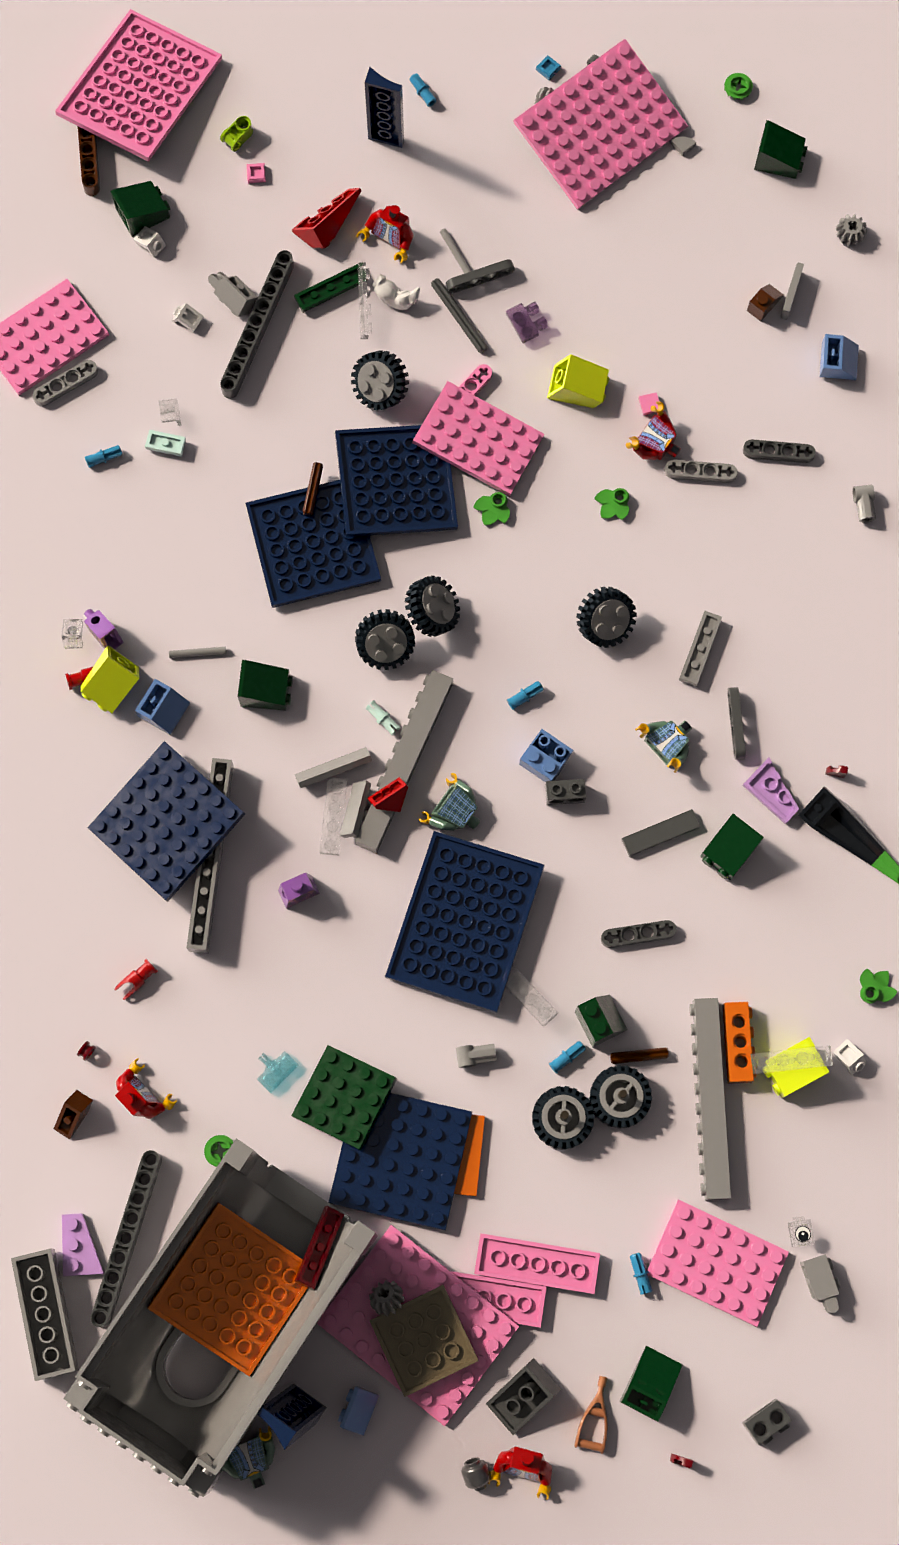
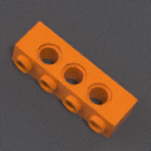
(731, 1011)

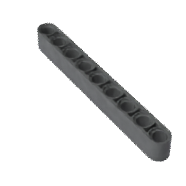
(257, 332)
(119, 1246)

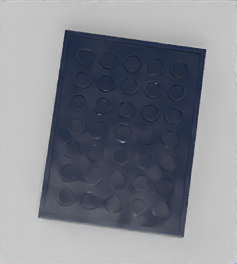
(465, 921)

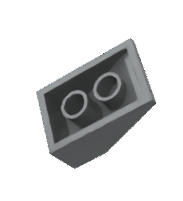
(523, 1396)

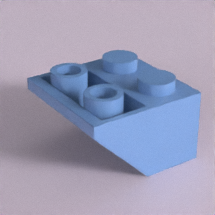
(839, 357)
(162, 707)
(545, 756)
(359, 1410)

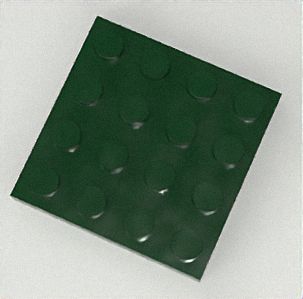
(344, 1097)

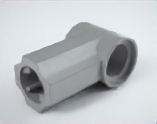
(864, 498)
(470, 1056)

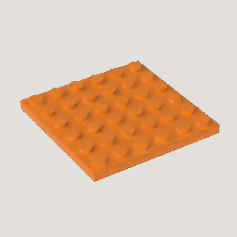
(231, 1289)

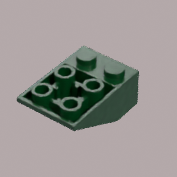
(651, 1383)

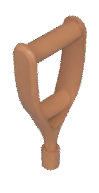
(595, 1412)

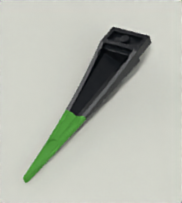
(835, 821)

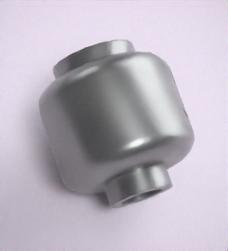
(476, 1474)

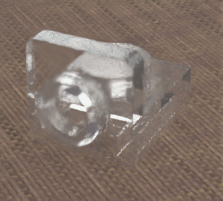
(72, 633)

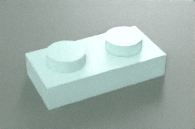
(165, 443)

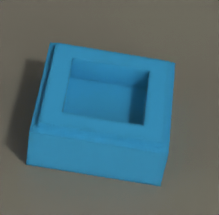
(548, 67)

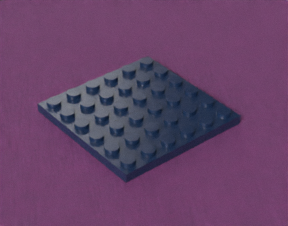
(392, 483)
(307, 553)
(166, 821)
(406, 1163)

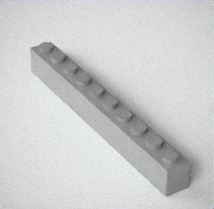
(406, 754)
(208, 872)
(711, 1099)

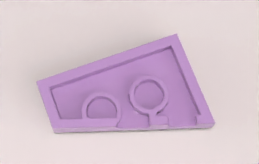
(771, 792)
(78, 1248)

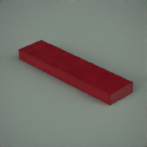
(319, 1247)

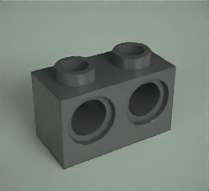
(565, 791)
(764, 1416)

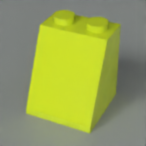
(578, 382)
(110, 680)
(792, 1080)

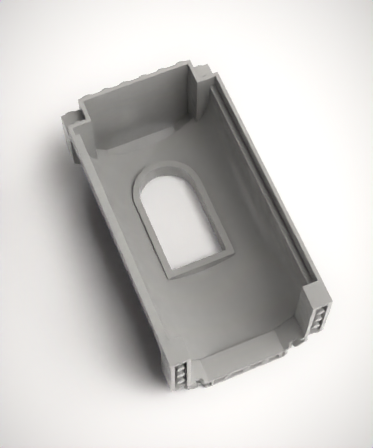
(125, 1376)

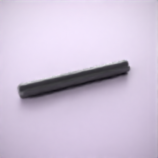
(459, 315)

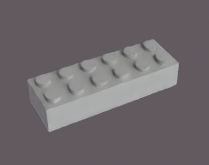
(44, 1314)

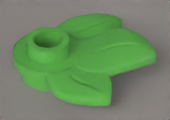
(611, 505)
(491, 510)
(877, 985)

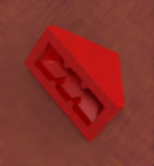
(390, 797)

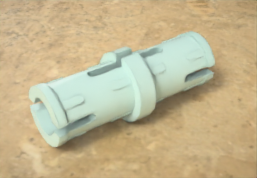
(383, 718)

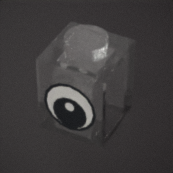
(801, 1232)

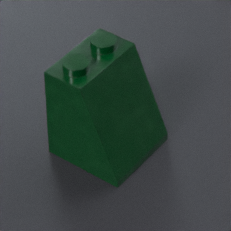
(780, 151)
(140, 206)
(264, 686)
(731, 847)
(600, 1019)

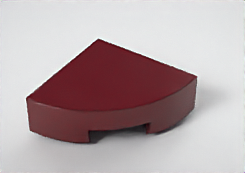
(840, 772)
(681, 1460)

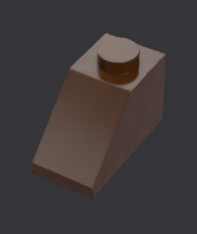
(764, 301)
(72, 1114)

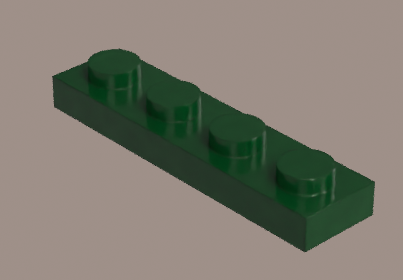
(327, 289)

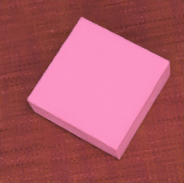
(256, 173)
(647, 401)

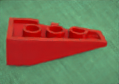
(325, 225)

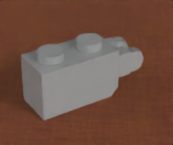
(233, 293)
(821, 1281)

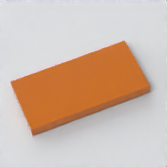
(469, 1169)

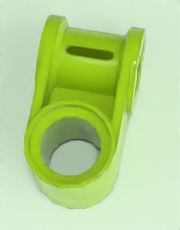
(235, 136)

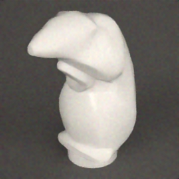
(394, 297)

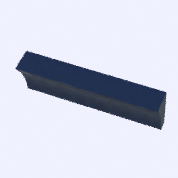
(384, 109)
(291, 1414)

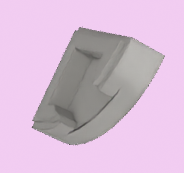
(683, 144)

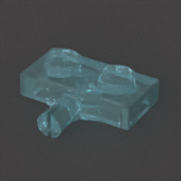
(276, 1070)

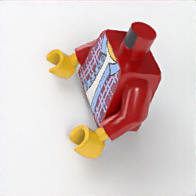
(391, 227)
(656, 437)
(137, 1097)
(526, 1465)

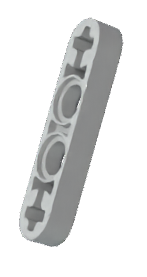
(67, 386)
(701, 467)

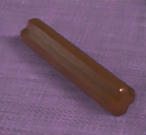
(312, 488)
(639, 1055)

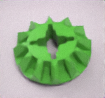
(733, 80)
(212, 1146)

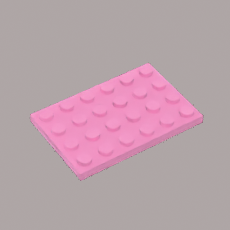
(47, 336)
(478, 438)
(717, 1263)

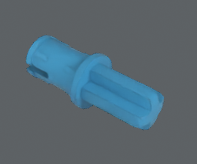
(422, 90)
(103, 456)
(525, 695)
(567, 1056)
(640, 1273)

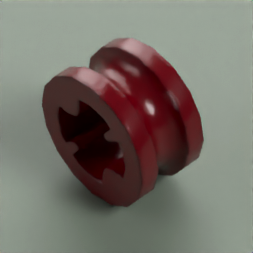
(86, 1051)

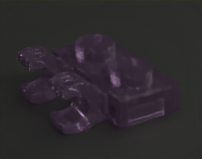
(522, 323)

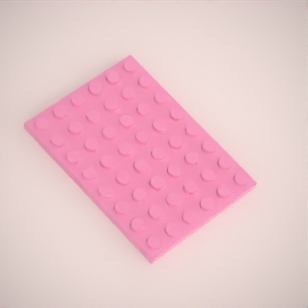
(139, 85)
(600, 123)
(416, 1272)

